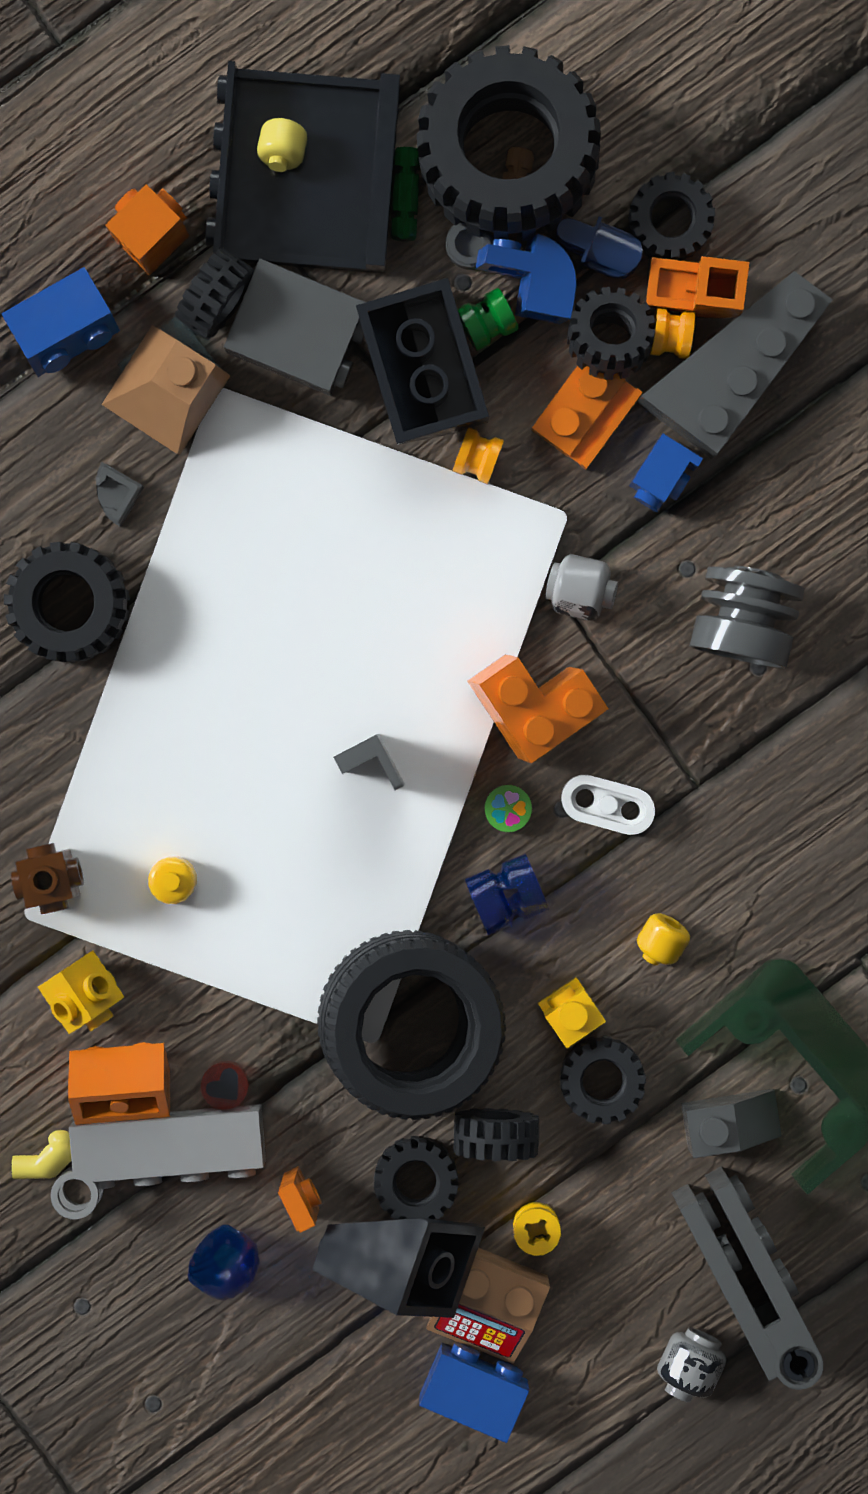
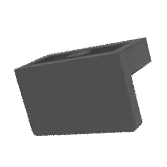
(366, 751)

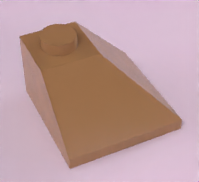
(166, 389)

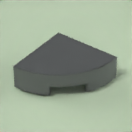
(116, 493)

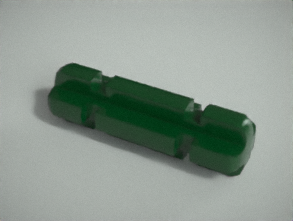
(405, 194)

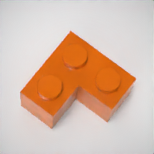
(531, 716)

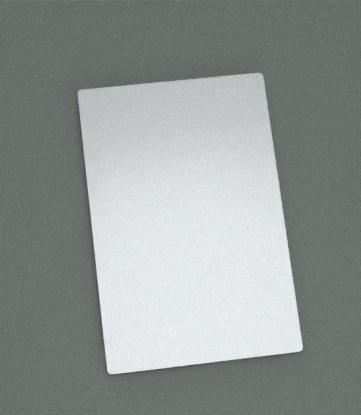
(281, 620)

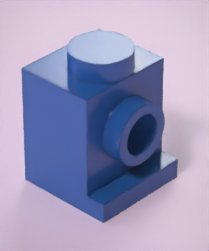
(663, 473)

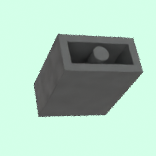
(296, 328)

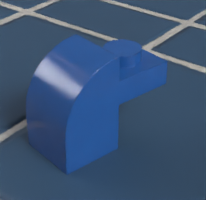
(545, 274)

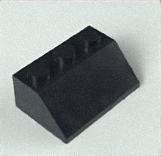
(423, 362)

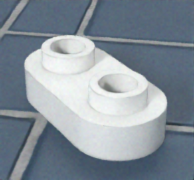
(607, 804)

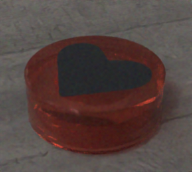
(224, 1085)

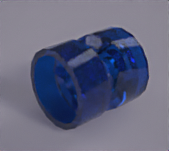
(488, 894)

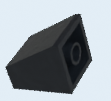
(402, 1264)

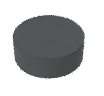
(463, 247)

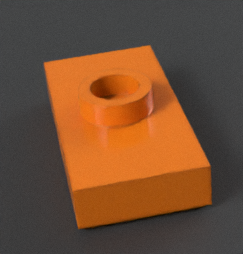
(299, 1199)

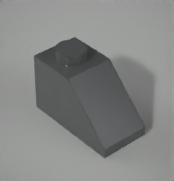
(730, 1122)

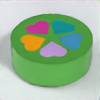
(508, 808)

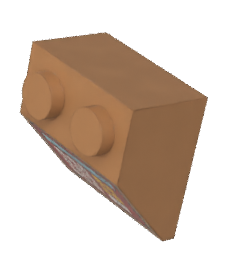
(496, 1307)

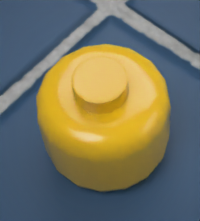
(172, 880)
(662, 939)

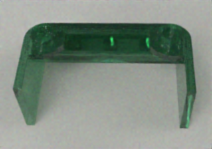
(786, 999)

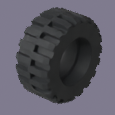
(508, 84)

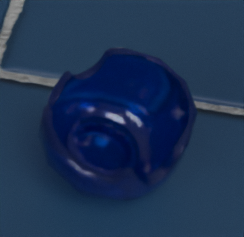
(224, 1263)

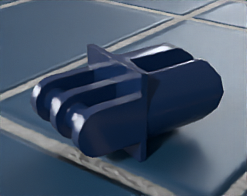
(601, 247)

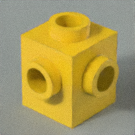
(82, 994)

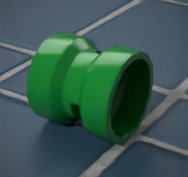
(487, 319)

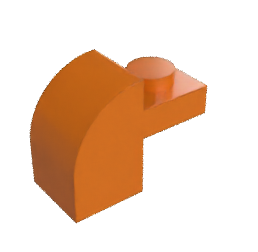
(708, 288)

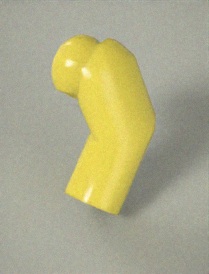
(48, 1162)

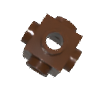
(65, 875)

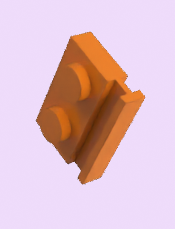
(585, 414)

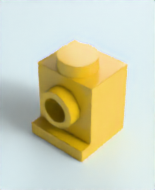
(571, 1012)

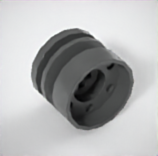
(747, 616)

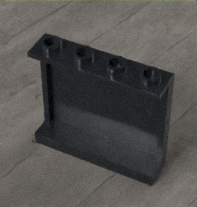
(339, 197)

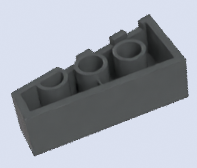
(729, 373)

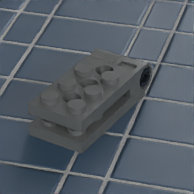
(775, 1325)

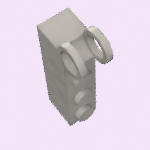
(146, 1149)

